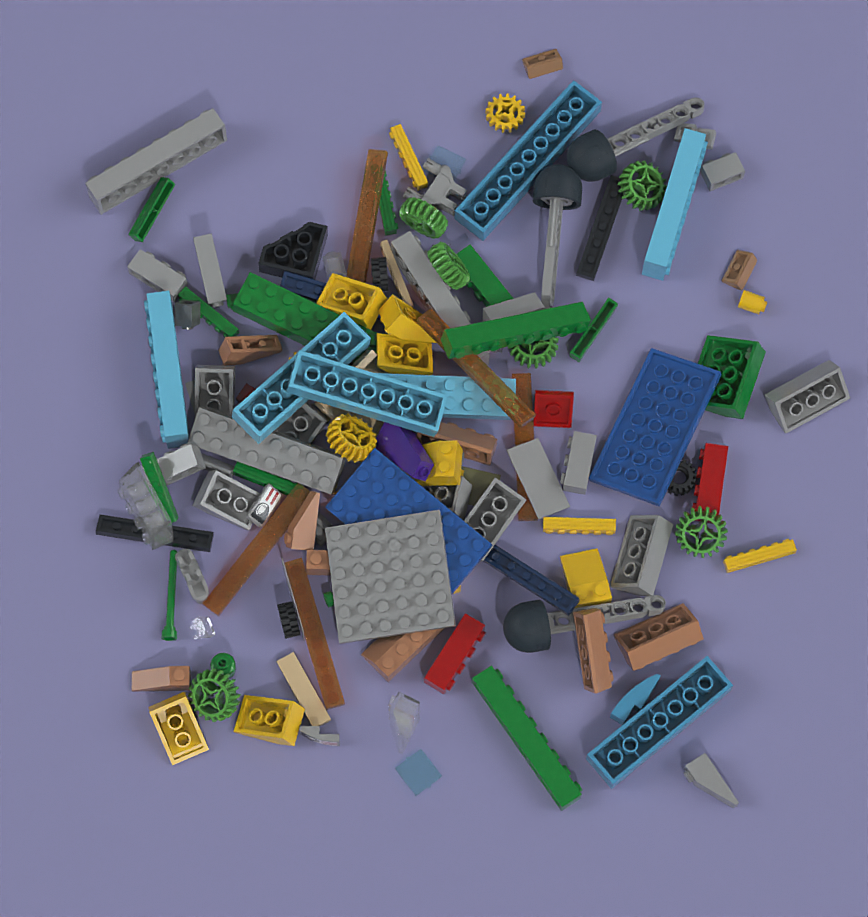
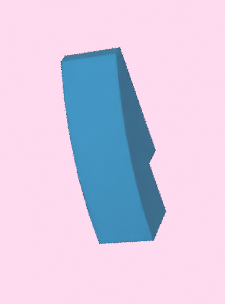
(634, 699)

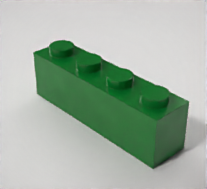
(482, 280)

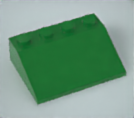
(739, 368)

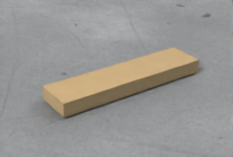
(395, 273)
(303, 690)

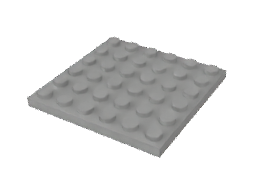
(390, 577)

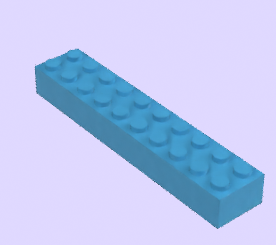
(527, 159)

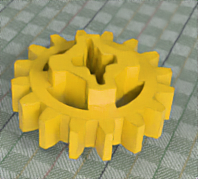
(504, 120)

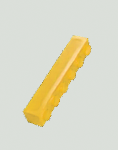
(409, 157)
(579, 525)
(759, 556)

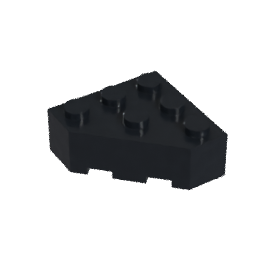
(295, 252)

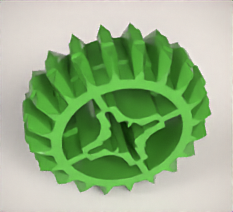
(637, 190)
(423, 217)
(448, 265)
(540, 345)
(708, 533)
(226, 688)

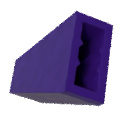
(404, 450)

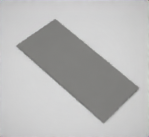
(538, 478)
(292, 597)

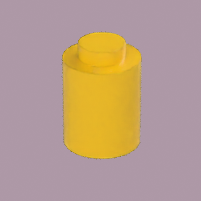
(752, 302)

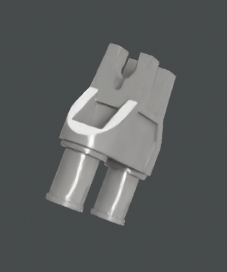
(440, 189)
(192, 575)

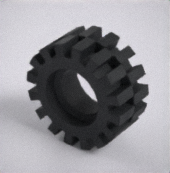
(379, 273)
(688, 484)
(288, 619)

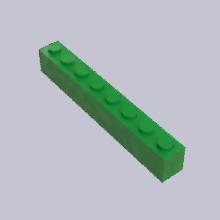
(515, 330)
(526, 737)

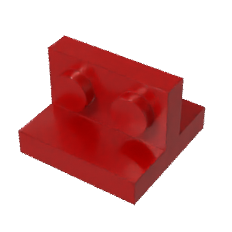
(553, 408)

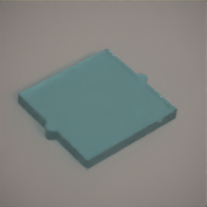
(446, 157)
(418, 772)

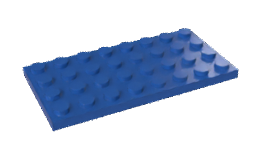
(655, 427)
(385, 491)

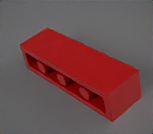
(711, 478)
(454, 654)

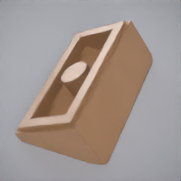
(542, 63)
(740, 269)

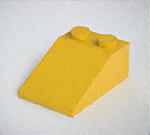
(354, 298)
(401, 320)
(403, 356)
(447, 463)
(586, 577)
(269, 719)
(178, 728)

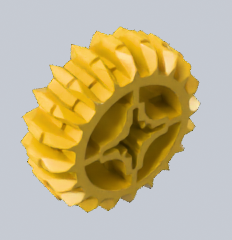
(350, 439)

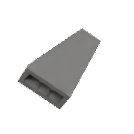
(210, 270)

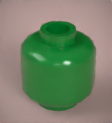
(225, 660)

